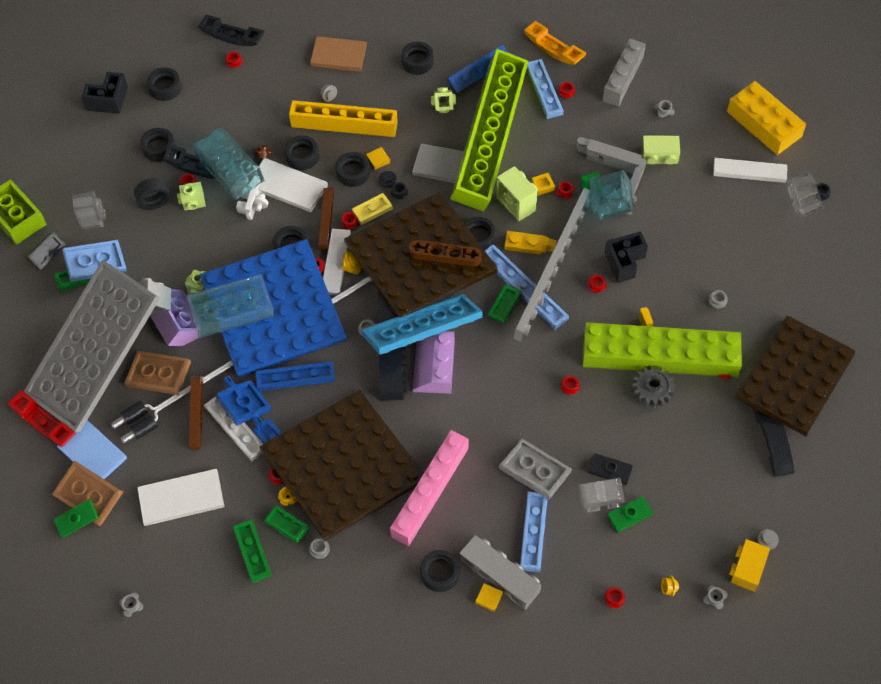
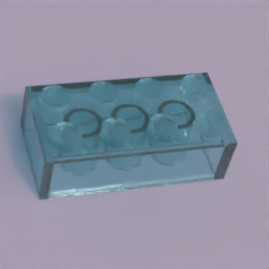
(228, 163)
(230, 306)

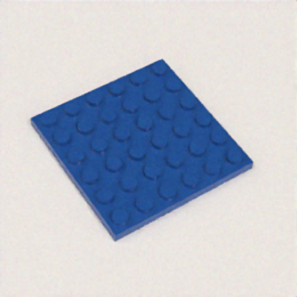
(302, 309)

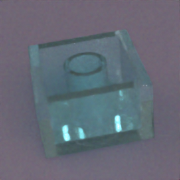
(611, 195)

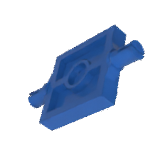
(243, 402)

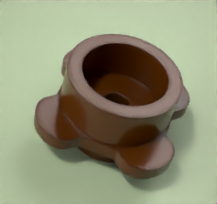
(262, 151)

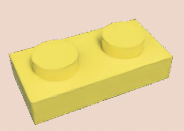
(372, 209)

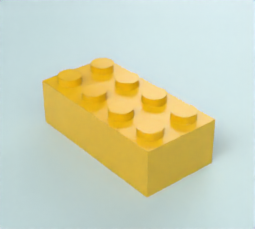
(766, 117)

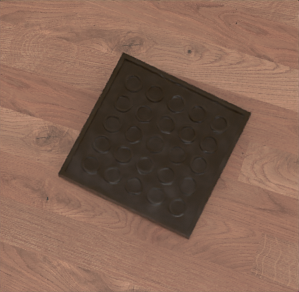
(410, 282)
(342, 464)

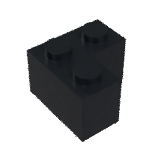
(106, 97)
(623, 253)

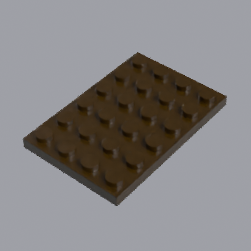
(795, 375)

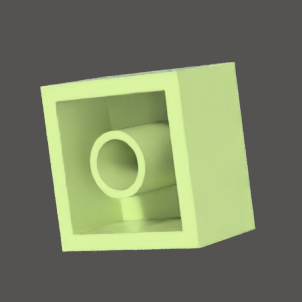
(516, 193)

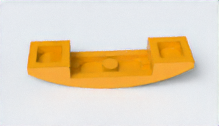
(553, 47)

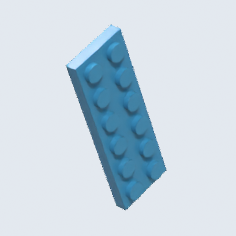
(421, 324)

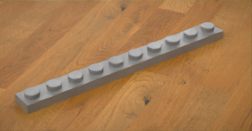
(551, 268)

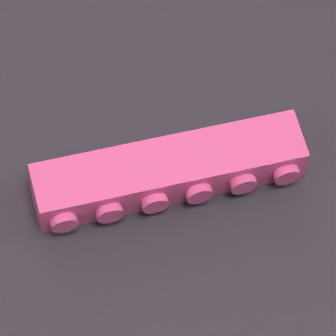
(429, 488)

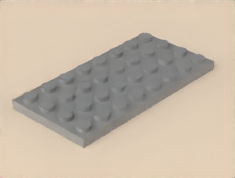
(91, 345)

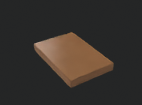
(338, 54)
(157, 372)
(83, 484)

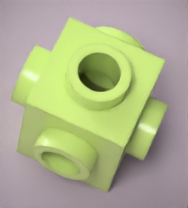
(443, 107)
(191, 196)
(194, 283)

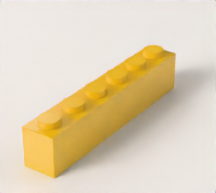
(343, 118)

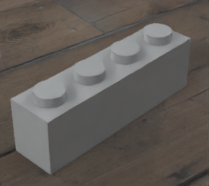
(624, 72)
(500, 572)

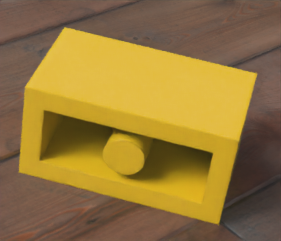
(749, 565)

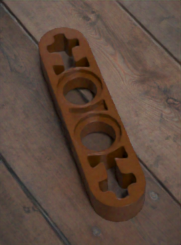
(326, 218)
(444, 256)
(196, 413)

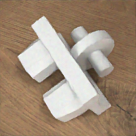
(255, 201)

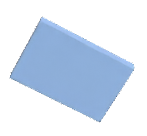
(85, 259)
(93, 451)

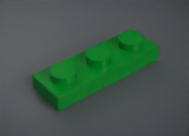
(252, 551)

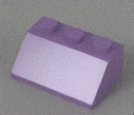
(176, 325)
(434, 363)

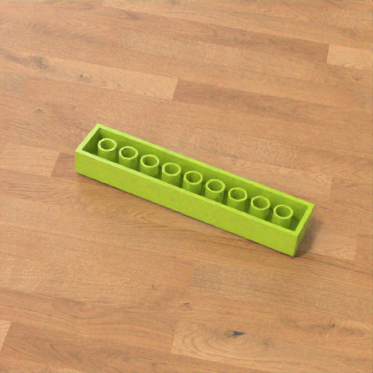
(489, 130)

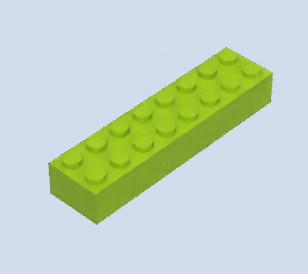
(670, 348)

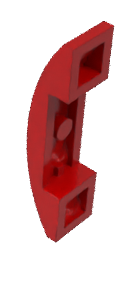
(40, 419)

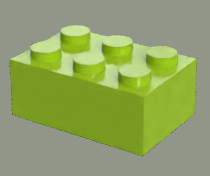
(18, 214)

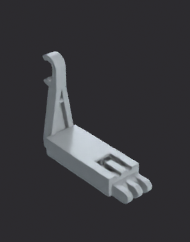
(614, 158)

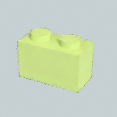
(661, 149)

